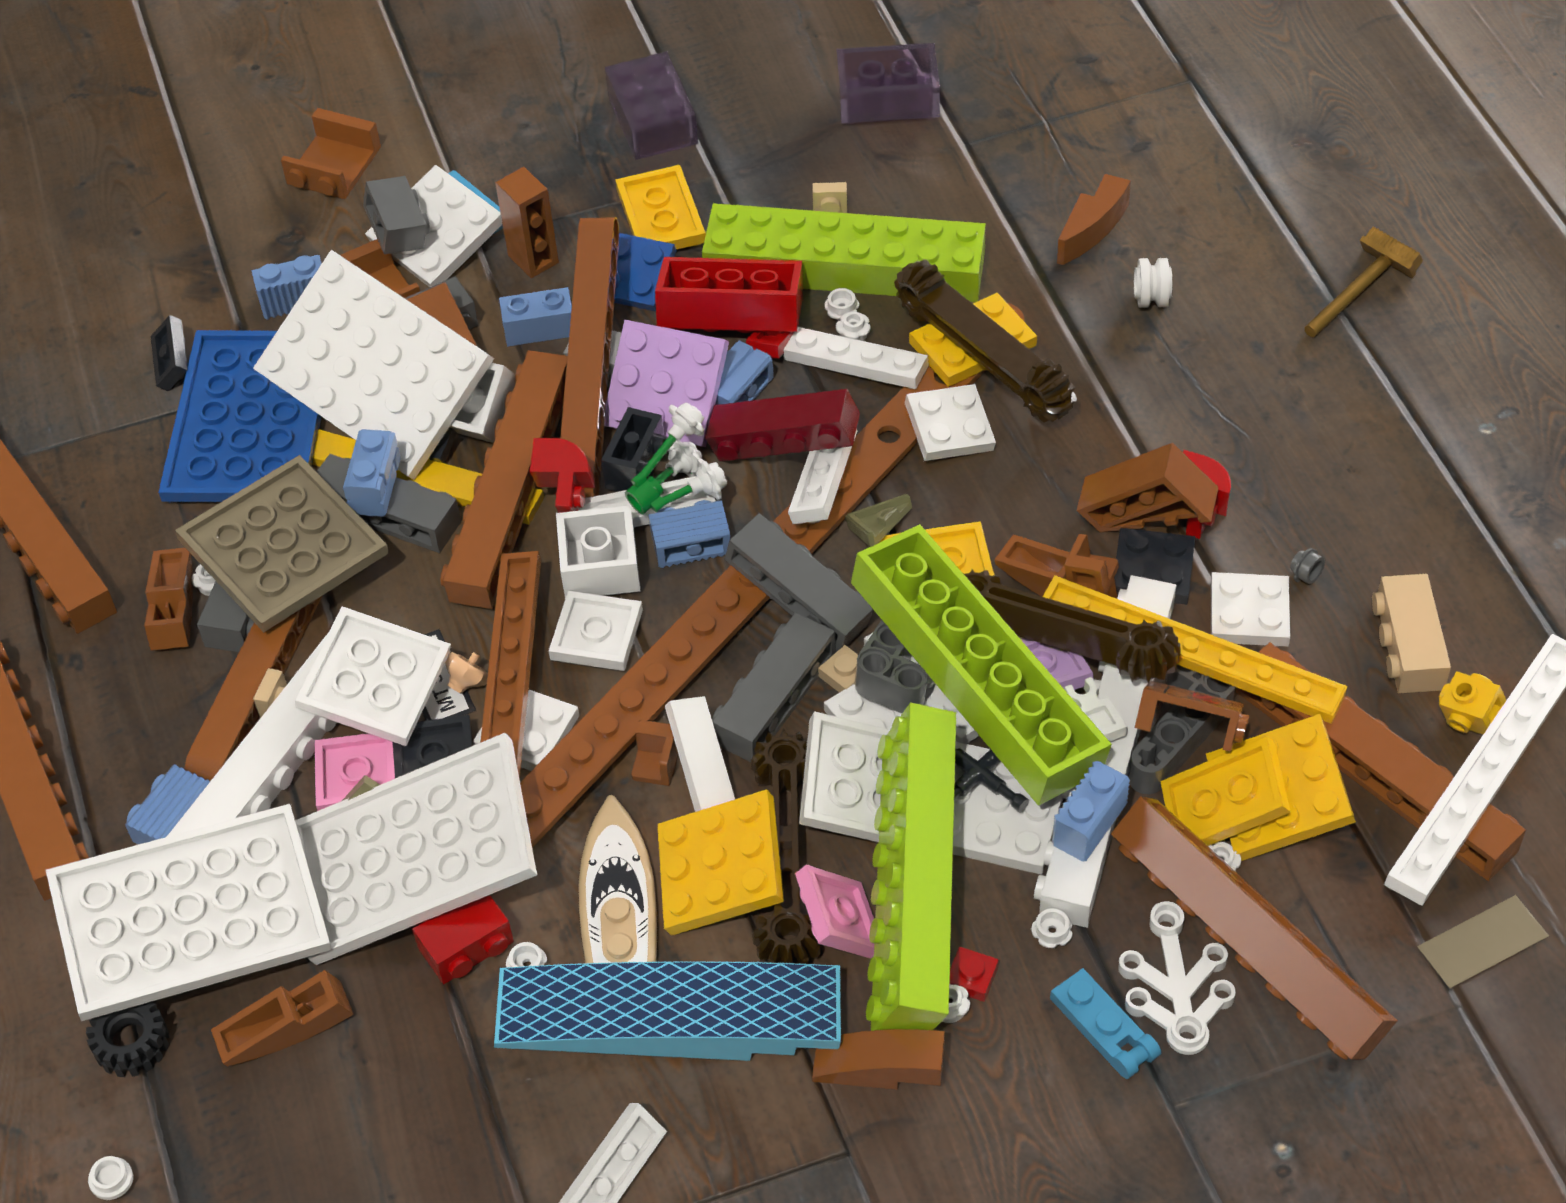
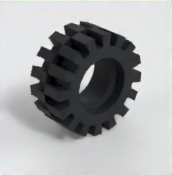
(136, 1054)

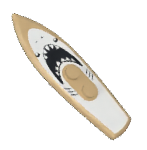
(616, 890)

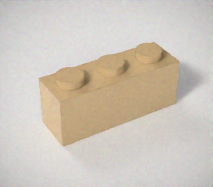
(1411, 633)

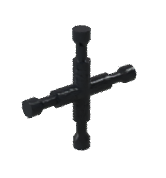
(981, 772)

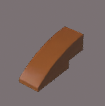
(1093, 218)
(1035, 564)
(169, 599)
(282, 1019)
(883, 1059)

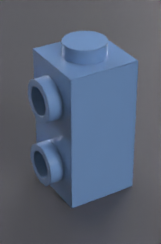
(536, 316)

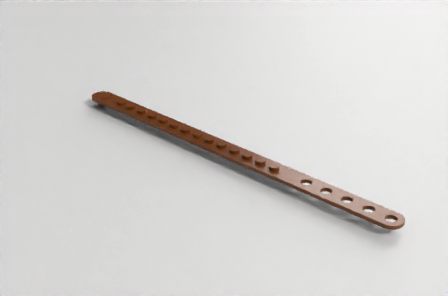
(703, 631)

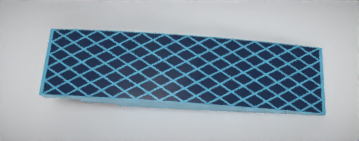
(670, 1008)

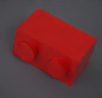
(463, 938)

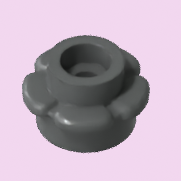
(1307, 566)

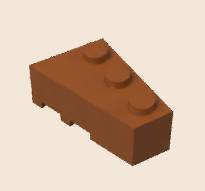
(1147, 489)

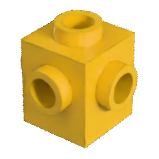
(1471, 702)

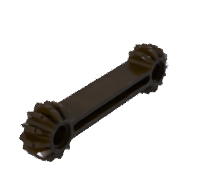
(1036, 381)
(1135, 649)
(784, 921)

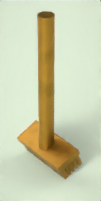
(1388, 253)

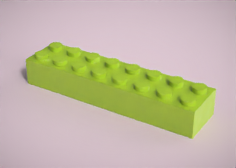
(849, 248)
(979, 663)
(913, 872)

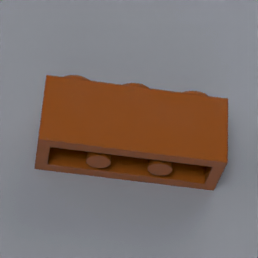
(527, 222)

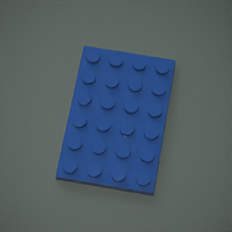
(232, 421)

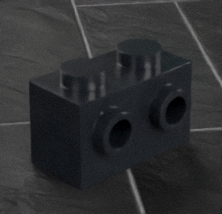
(632, 448)

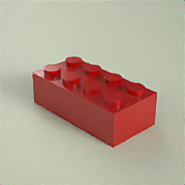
(729, 294)

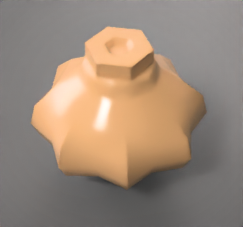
(465, 672)

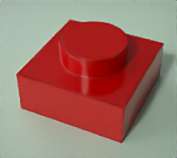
(769, 342)
(973, 972)

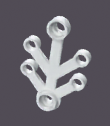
(1177, 985)

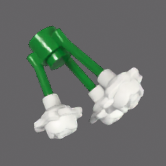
(683, 458)

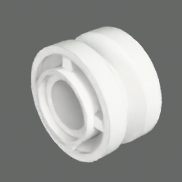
(1152, 282)

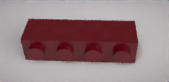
(783, 425)

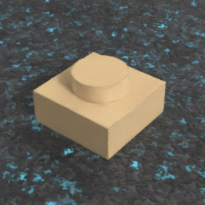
(830, 197)
(840, 669)
(269, 690)

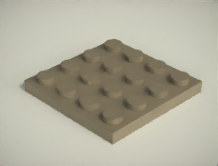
(281, 542)

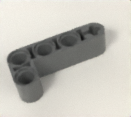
(887, 674)
(1176, 727)

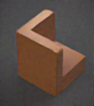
(1088, 569)
(655, 753)

